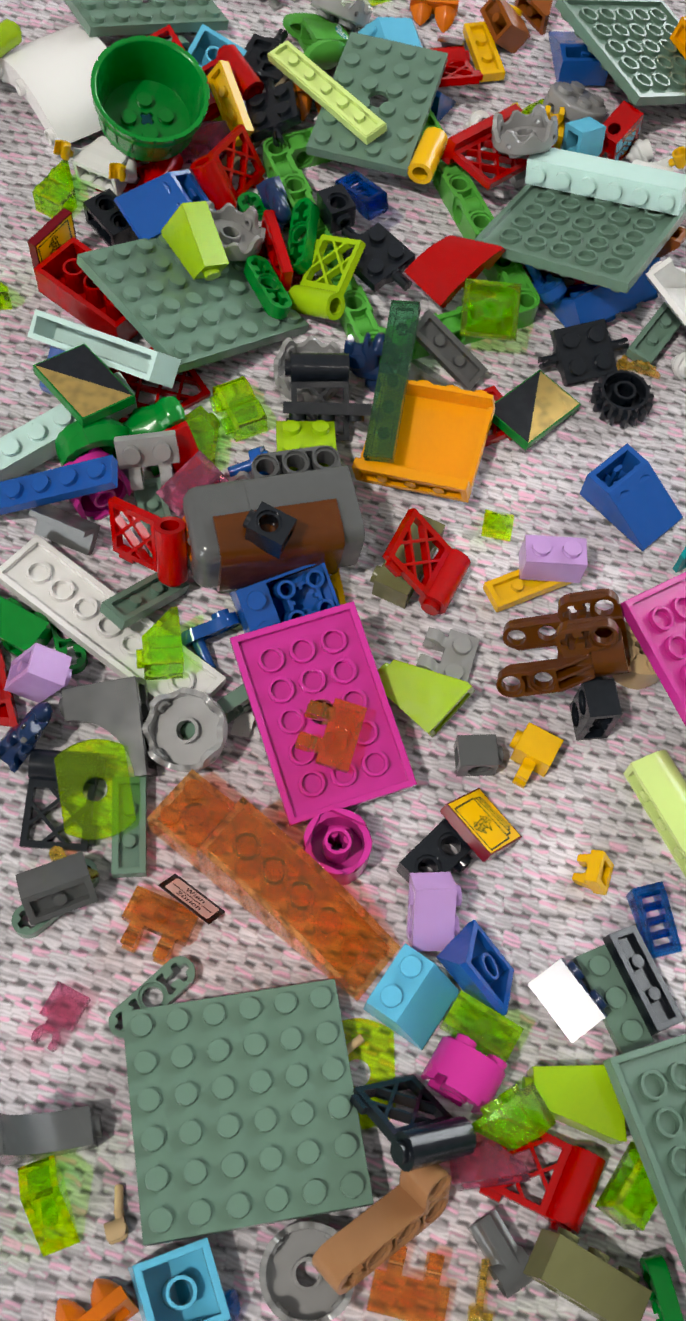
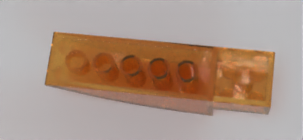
(274, 881)

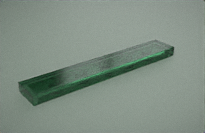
(392, 381)

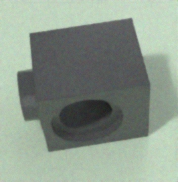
(477, 755)

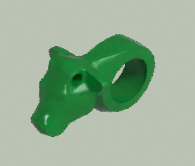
(78, 440)

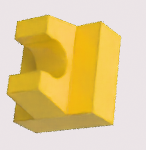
(597, 873)

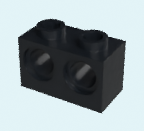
(107, 219)
(595, 709)
(430, 853)

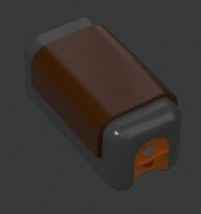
(319, 497)

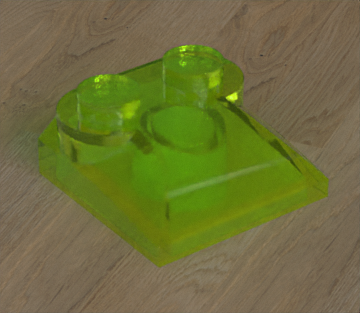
(490, 309)

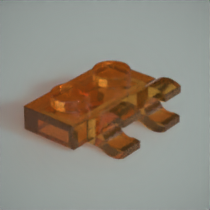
(340, 734)
(160, 916)
(407, 1296)

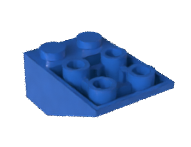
(574, 61)
(154, 202)
(631, 497)
(284, 599)

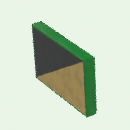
(84, 384)
(533, 409)

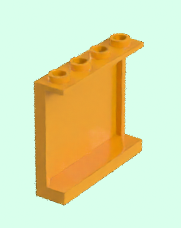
(436, 443)

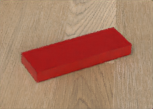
(276, 249)

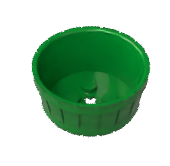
(153, 79)

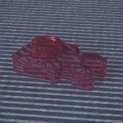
(62, 1011)

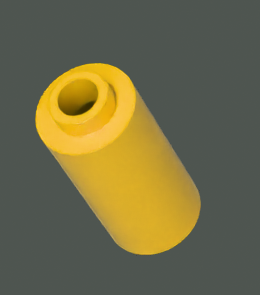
(427, 155)

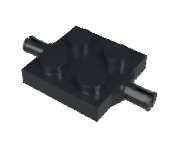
(257, 55)
(274, 111)
(382, 257)
(583, 352)

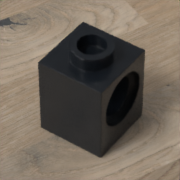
(336, 208)
(269, 542)

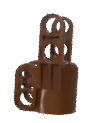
(586, 641)

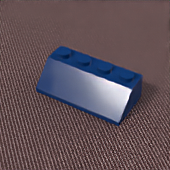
(593, 302)

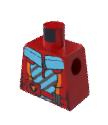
(621, 131)

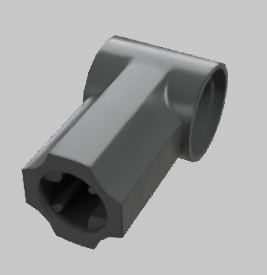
(505, 1257)

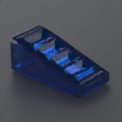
(367, 196)
(643, 923)

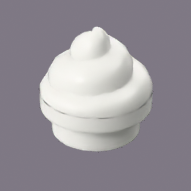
(641, 150)
(678, 365)

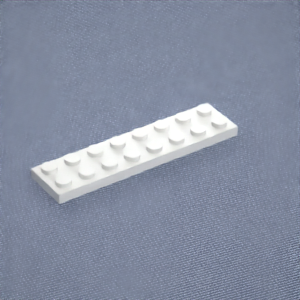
(72, 603)

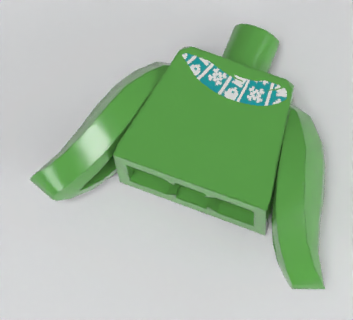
(319, 38)

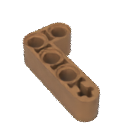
(383, 1228)

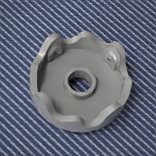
(350, 16)
(576, 100)
(524, 133)
(238, 231)
(310, 345)
(164, 723)
(278, 1275)

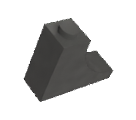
(120, 709)
(45, 1134)

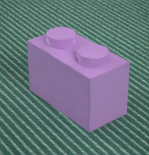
(553, 558)
(38, 673)
(432, 910)

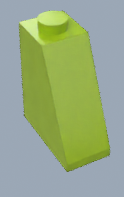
(196, 240)
(424, 694)
(581, 1099)

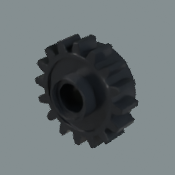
(622, 397)

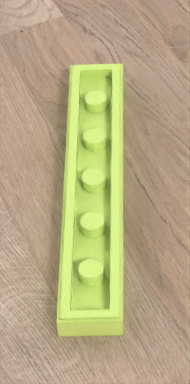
(327, 92)

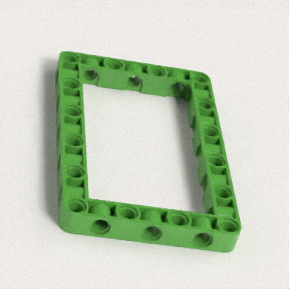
(460, 199)

